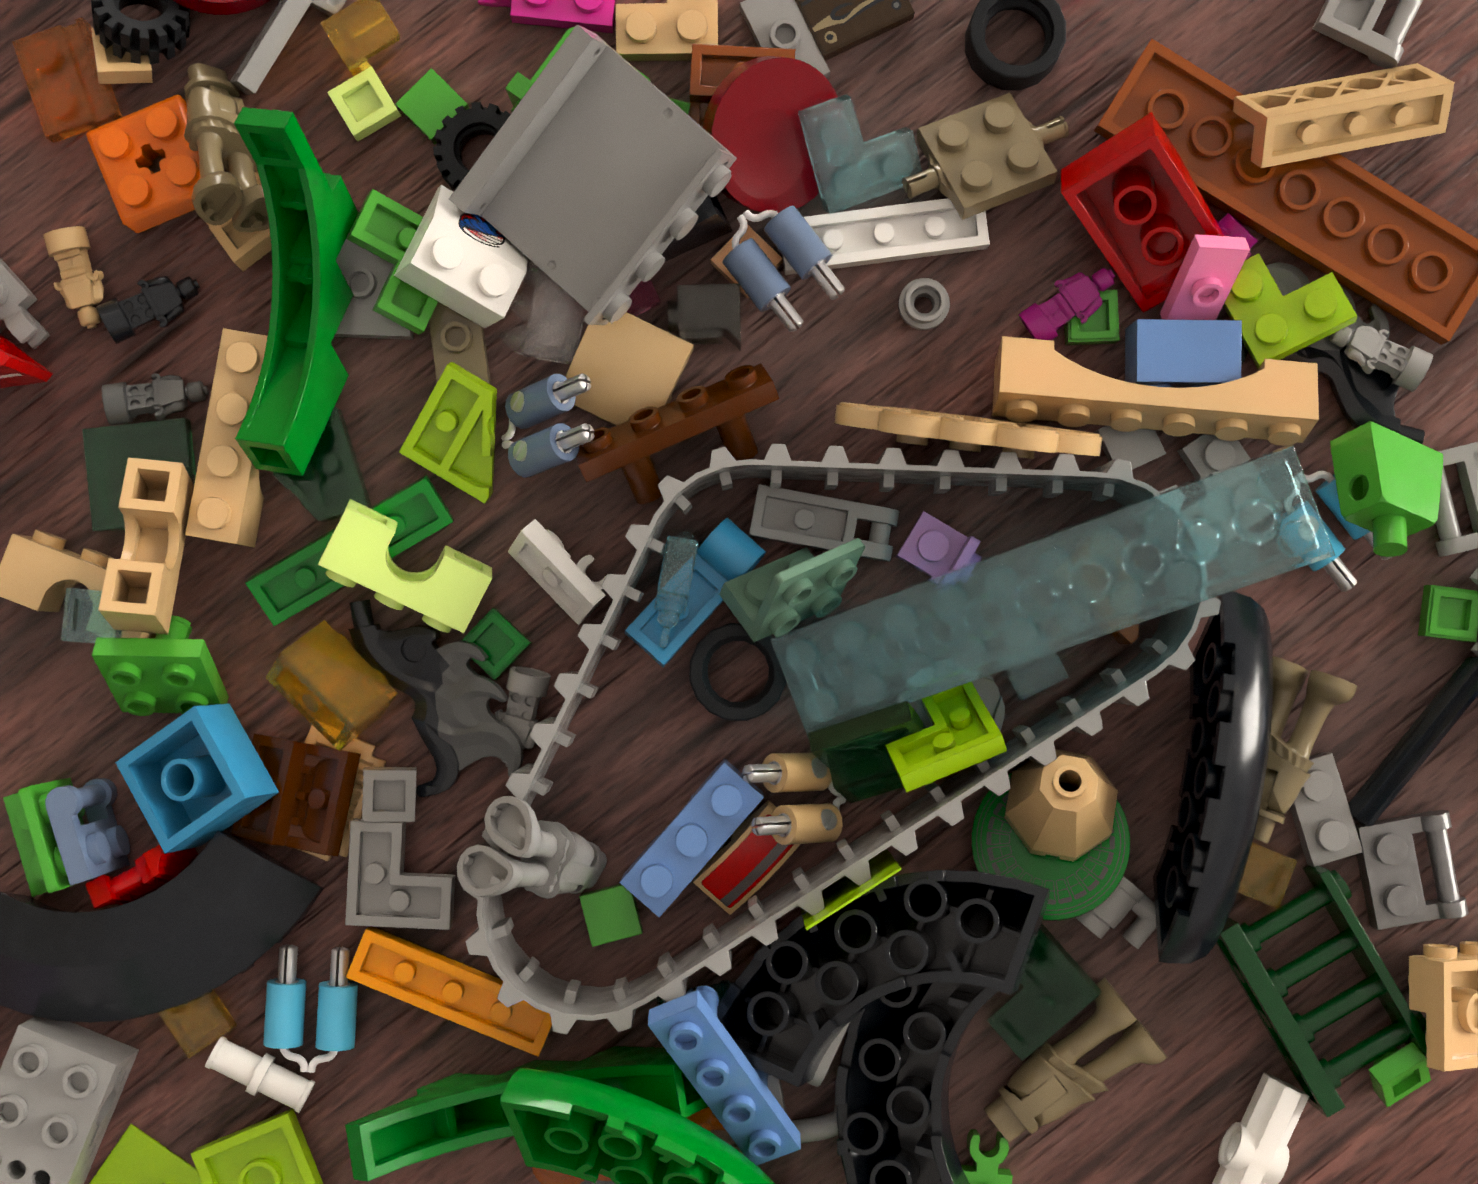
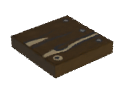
(848, 23)

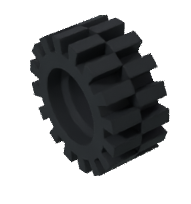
(138, 36)

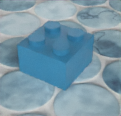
(196, 777)

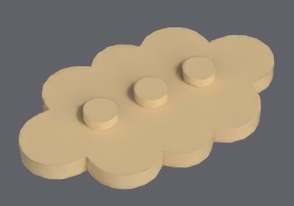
(968, 432)

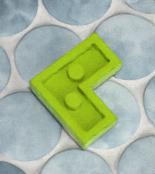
(1285, 324)
(959, 738)

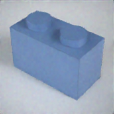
(1183, 352)

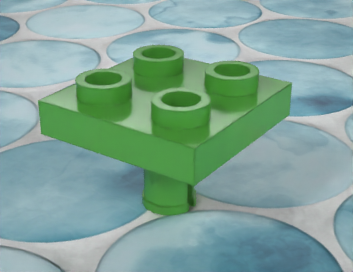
(160, 672)

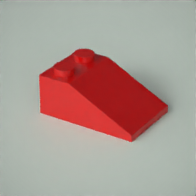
(1139, 207)

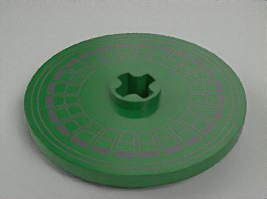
(1074, 885)

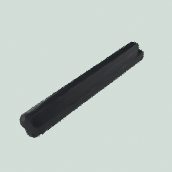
(1416, 744)

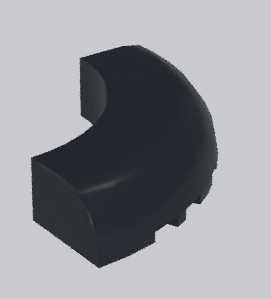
(1219, 781)
(891, 938)

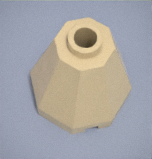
(1061, 805)

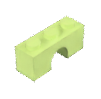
(443, 593)

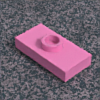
(1205, 278)

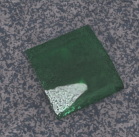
(858, 752)

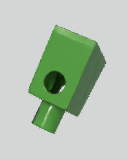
(1387, 484)

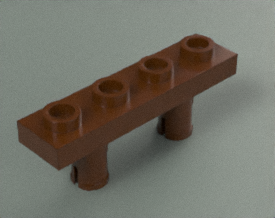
(693, 412)

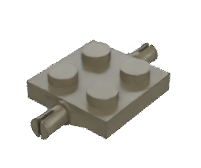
(985, 156)

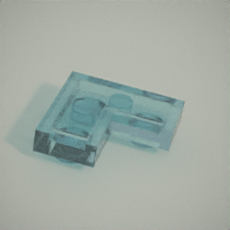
(848, 167)

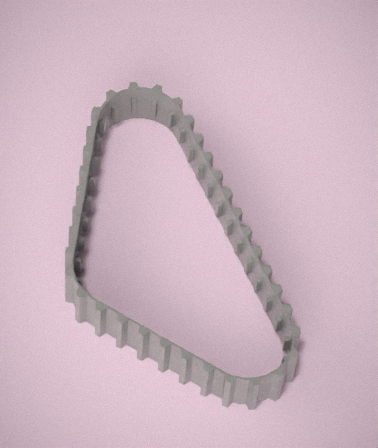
(1128, 686)

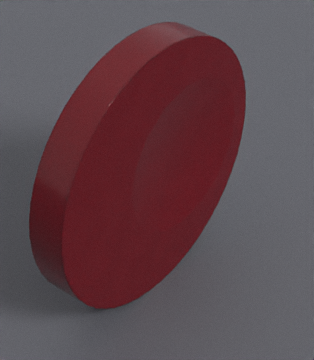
(760, 125)

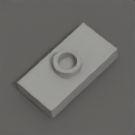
(783, 26)

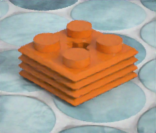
(127, 151)

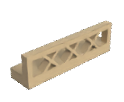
(1345, 113)

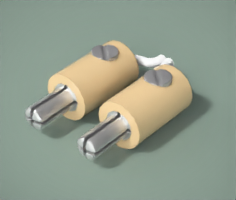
(796, 822)

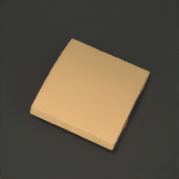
(628, 367)

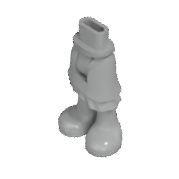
(550, 855)

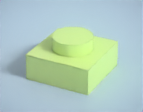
(364, 104)

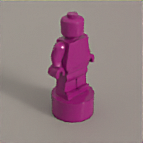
(1076, 297)

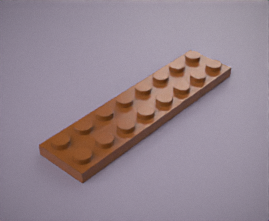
(1311, 207)

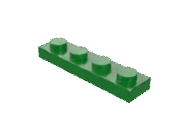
(300, 581)

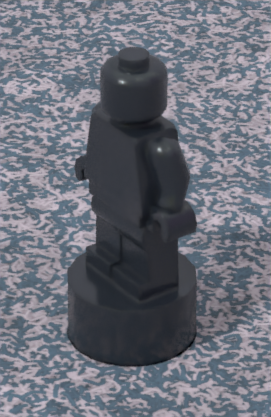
(158, 301)

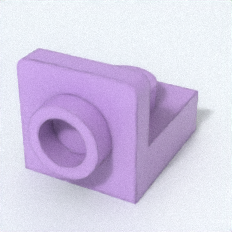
(937, 547)

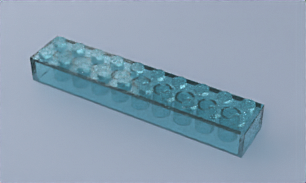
(1057, 591)

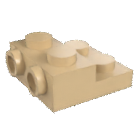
(1446, 989)

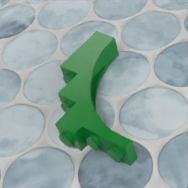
(307, 226)

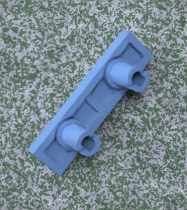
(724, 1075)

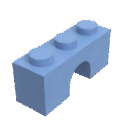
(691, 838)

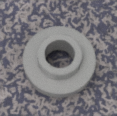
(924, 288)

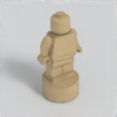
(79, 284)

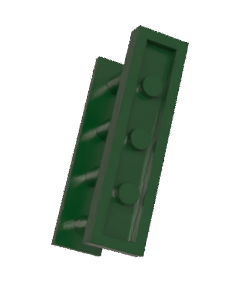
(1295, 1032)

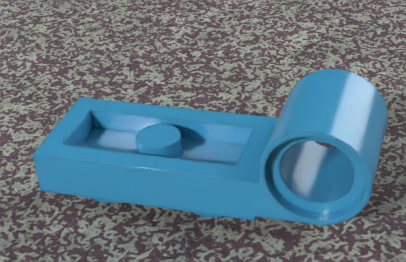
(720, 558)

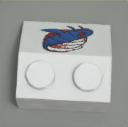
(463, 262)

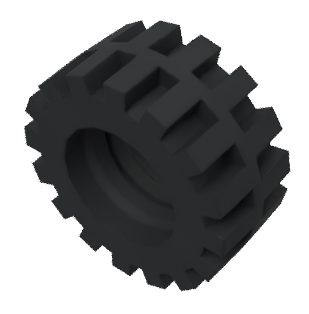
(458, 132)

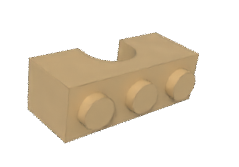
(40, 570)
(143, 582)

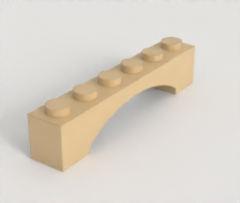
(1041, 384)

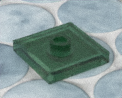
(107, 458)

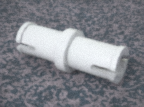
(260, 1074)

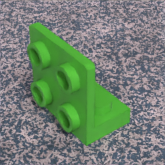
(36, 837)

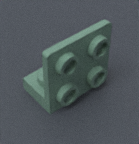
(791, 589)

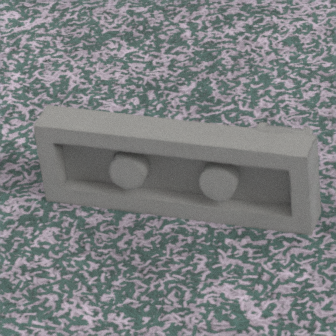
(273, 39)

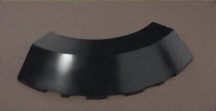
(155, 948)
(898, 1082)

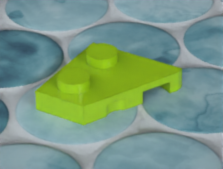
(457, 432)

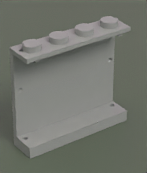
(595, 175)

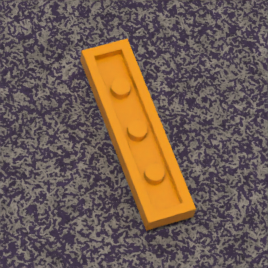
(446, 989)

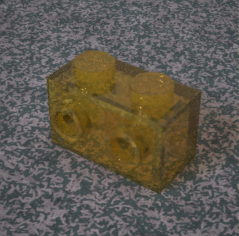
(331, 685)

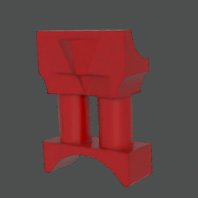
(151, 871)

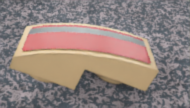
(743, 864)

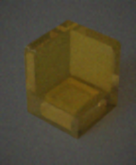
(360, 33)

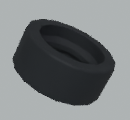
(1009, 76)
(710, 699)

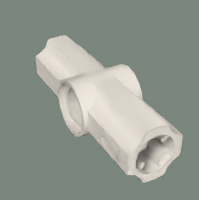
(1257, 1146)

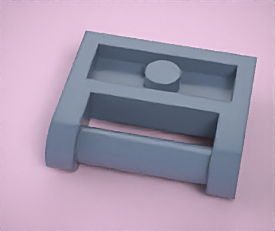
(91, 847)

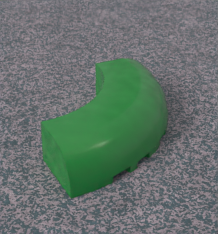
(603, 1130)

